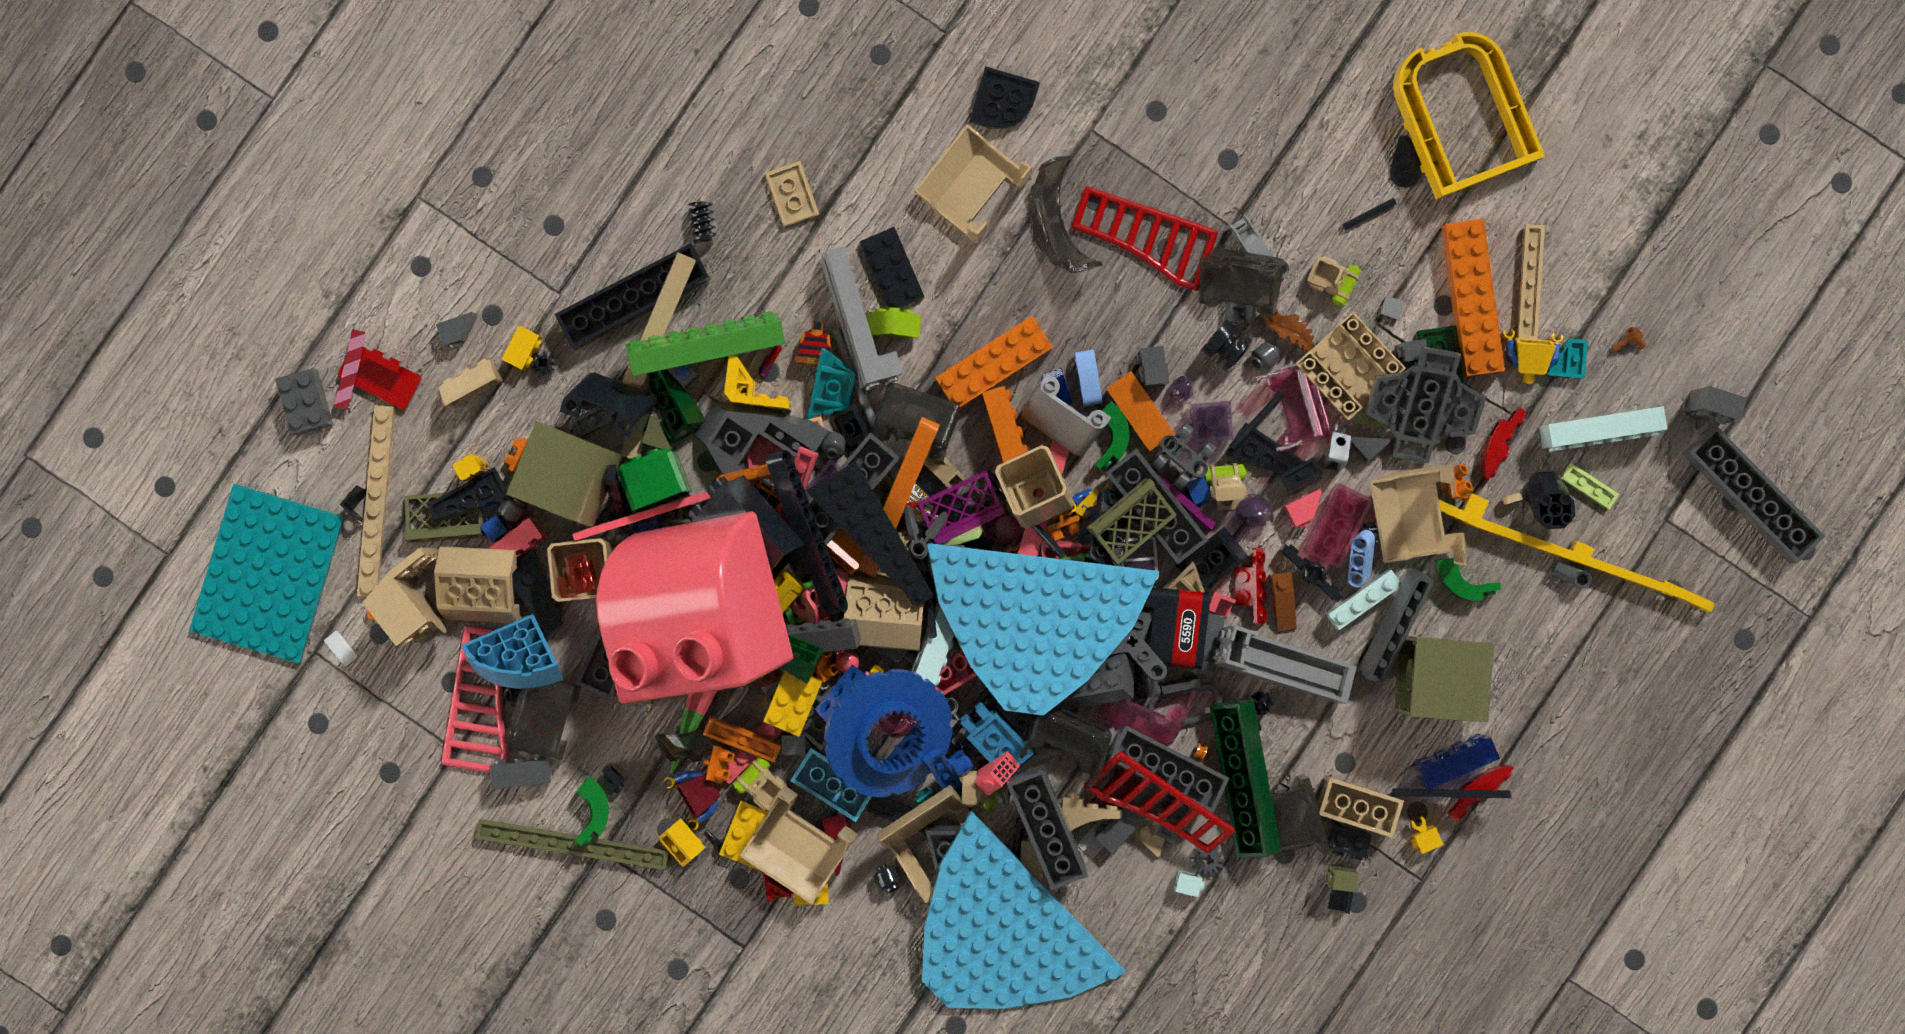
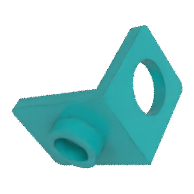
(925, 793)

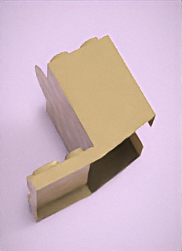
(402, 605)

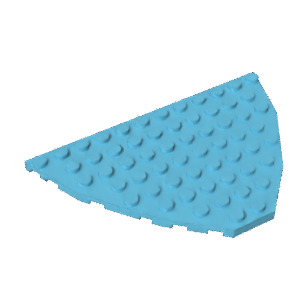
(1035, 621)
(1001, 934)

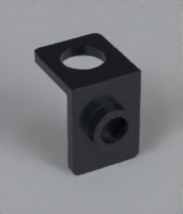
(352, 500)

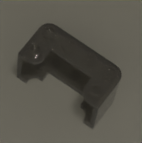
(903, 410)

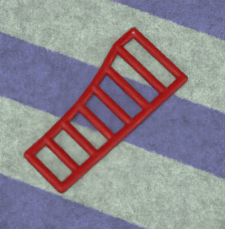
(1128, 246)
(1161, 819)

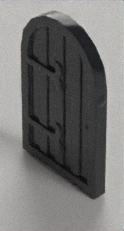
(1405, 163)

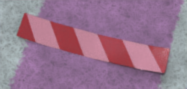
(350, 369)

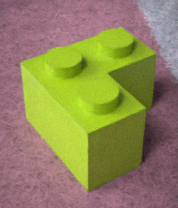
(894, 323)

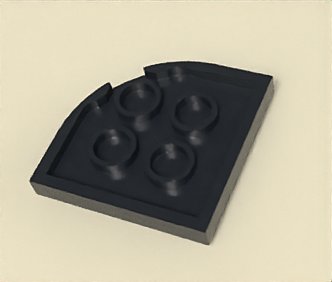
(1003, 99)

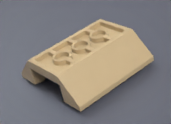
(1347, 363)
(476, 584)
(883, 612)

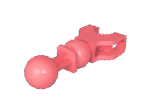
(812, 612)

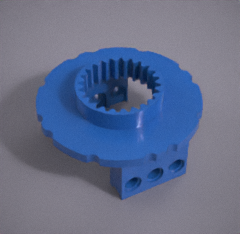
(858, 703)

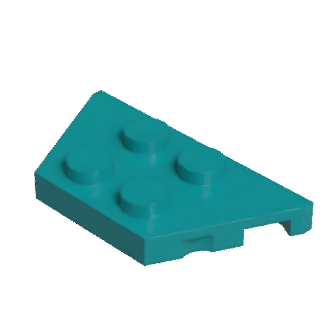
(831, 385)

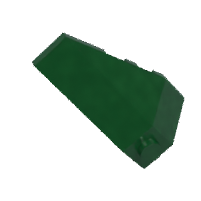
(678, 410)

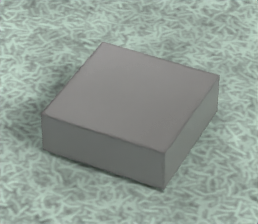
(1391, 308)

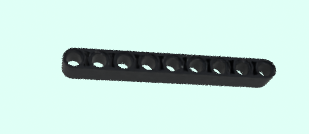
(806, 528)

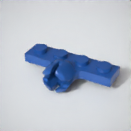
(948, 771)

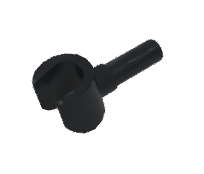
(714, 839)

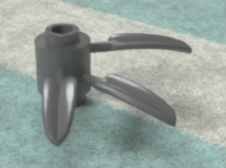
(931, 533)

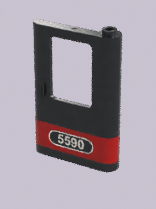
(1178, 626)

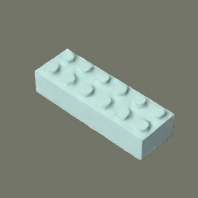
(1606, 427)

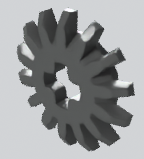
(1212, 866)

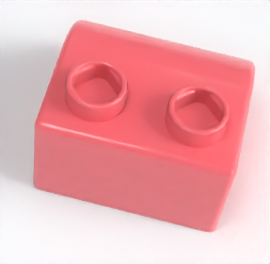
(690, 610)

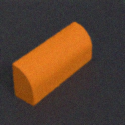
(1139, 410)

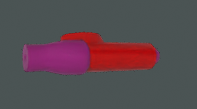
(769, 360)

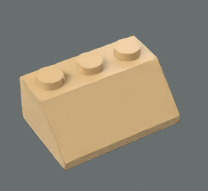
(470, 383)

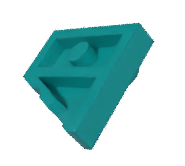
(1571, 360)

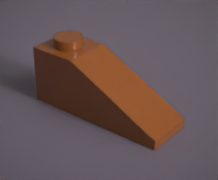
(1283, 600)

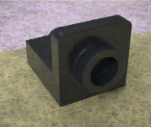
(614, 776)

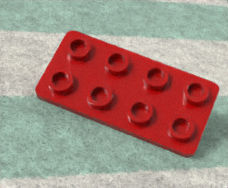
(385, 378)

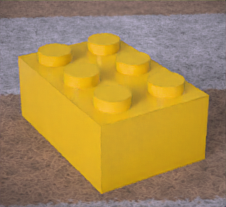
(792, 703)

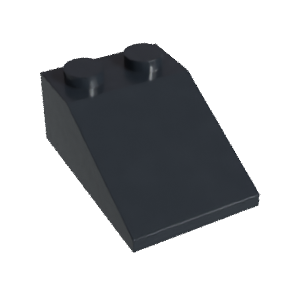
(1215, 558)

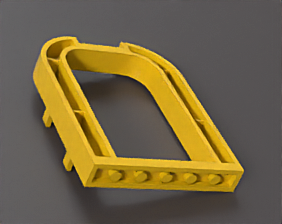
(1505, 96)

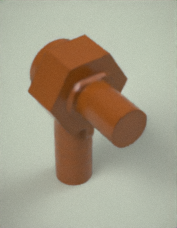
(1633, 336)

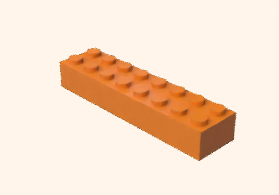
(1473, 297)

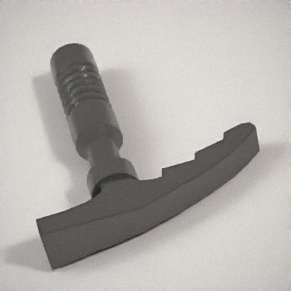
(604, 517)

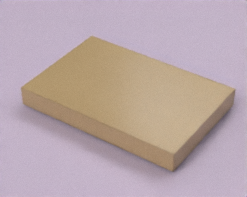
(792, 194)

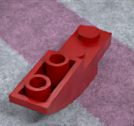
(1495, 448)
(1485, 780)

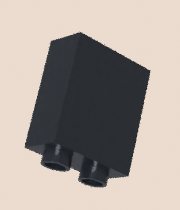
(741, 497)

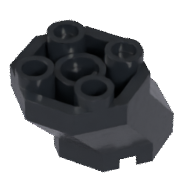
(1550, 500)

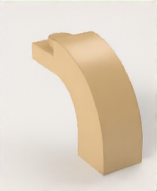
(943, 470)

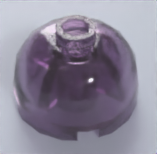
(1253, 511)

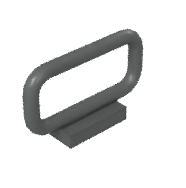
(1183, 687)

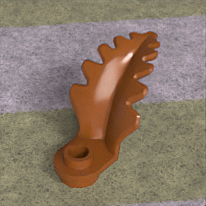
(1289, 327)

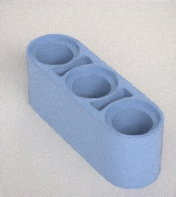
(1088, 378)
(1356, 565)

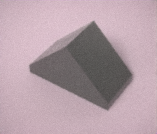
(1368, 447)

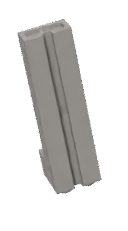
(869, 367)
(1283, 664)

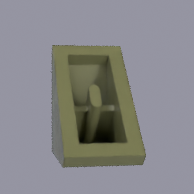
(655, 436)

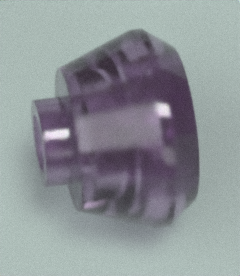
(1181, 388)

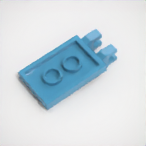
(993, 735)

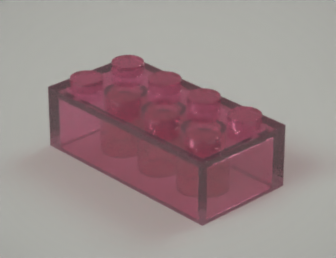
(1337, 525)

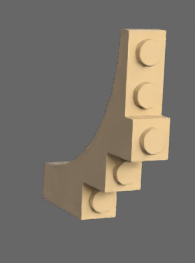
(1076, 815)

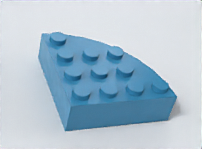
(514, 656)

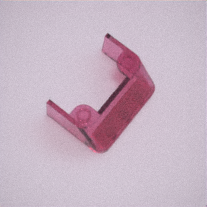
(1301, 406)
(1146, 721)

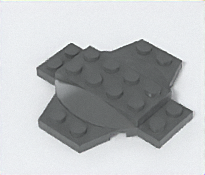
(1425, 404)

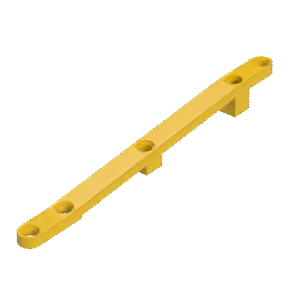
(1579, 553)

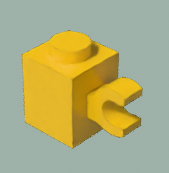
(1425, 838)

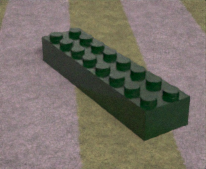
(1248, 784)

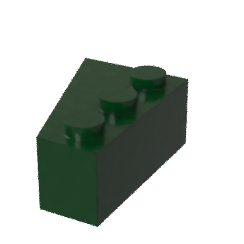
(805, 659)

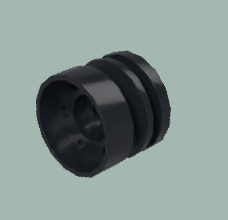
(1226, 345)

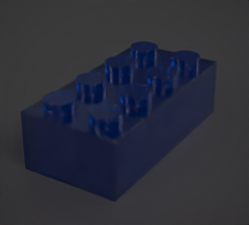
(1456, 761)

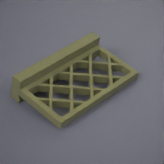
(1123, 506)
(439, 533)

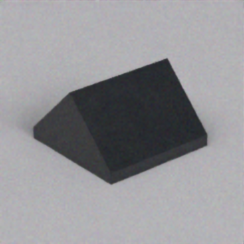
(851, 426)

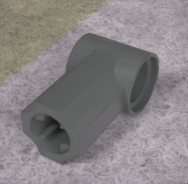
(1570, 573)

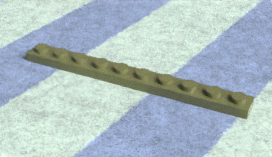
(563, 843)

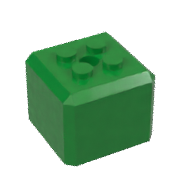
(653, 479)

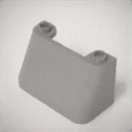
(1060, 420)

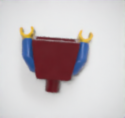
(697, 793)

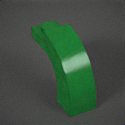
(1120, 436)
(1453, 581)
(598, 805)

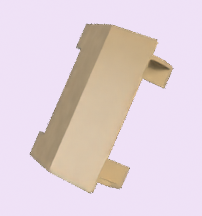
(967, 179)
(1411, 515)
(895, 834)
(795, 849)

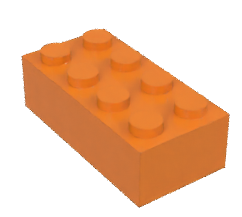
(1003, 423)

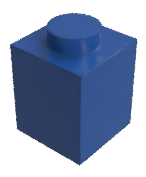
(1198, 491)
(495, 528)

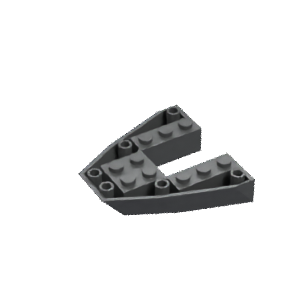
(735, 428)

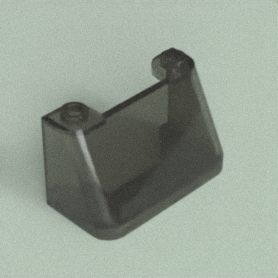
(1241, 279)

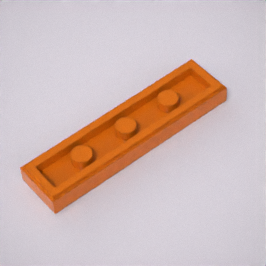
(742, 739)

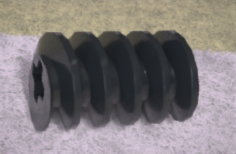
(702, 221)

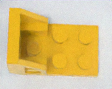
(739, 378)

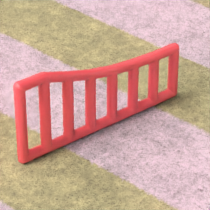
(455, 705)

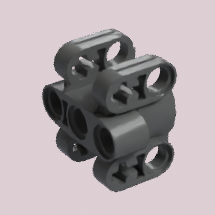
(1173, 454)

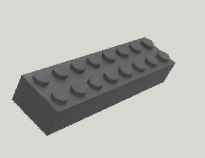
(1753, 494)

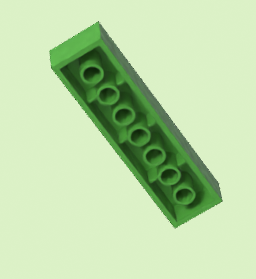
(704, 343)

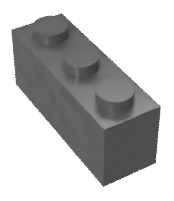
(520, 772)

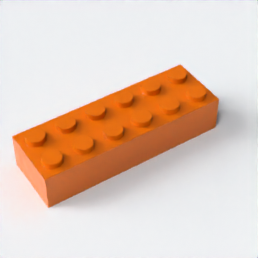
(994, 362)

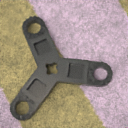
(1142, 653)

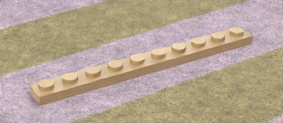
(376, 499)

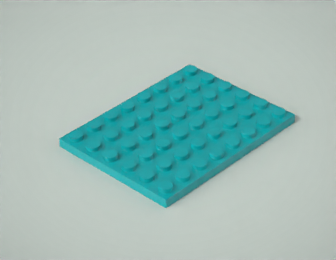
(267, 573)

